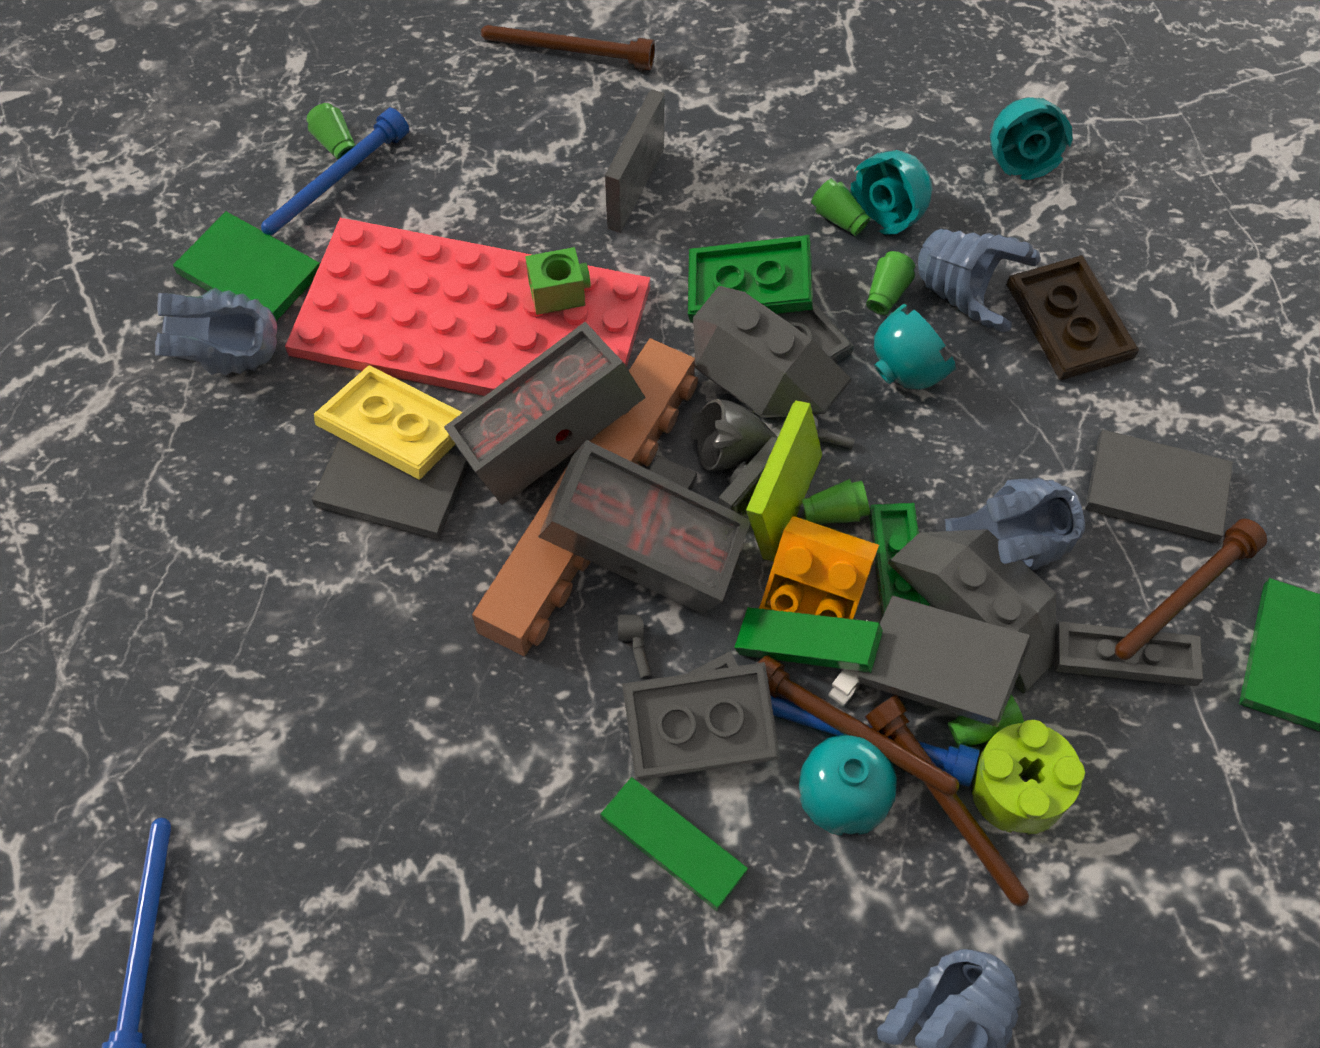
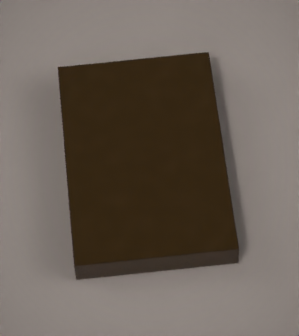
(1072, 317)

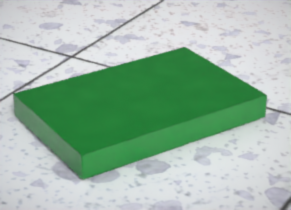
(248, 262)
(768, 270)
(1285, 656)

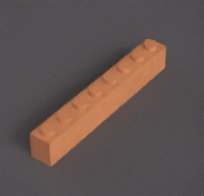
(541, 573)

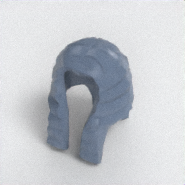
(962, 265)
(217, 330)
(1031, 519)
(960, 1004)

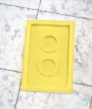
(390, 421)

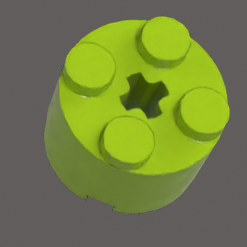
(1045, 760)

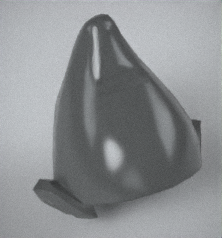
(727, 434)

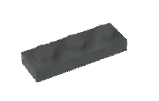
(1164, 659)

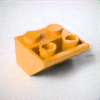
(818, 571)

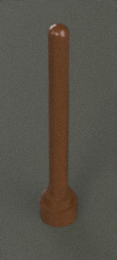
(638, 52)
(1240, 542)
(782, 686)
(892, 722)

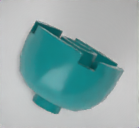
(1030, 137)
(893, 189)
(910, 351)
(847, 785)

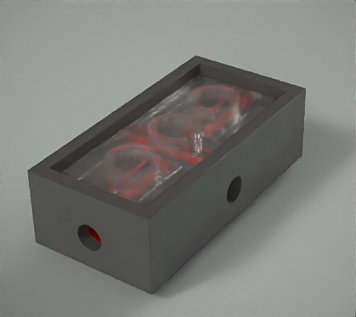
(544, 412)
(645, 528)

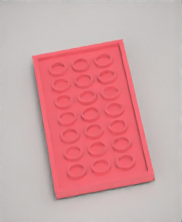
(445, 309)

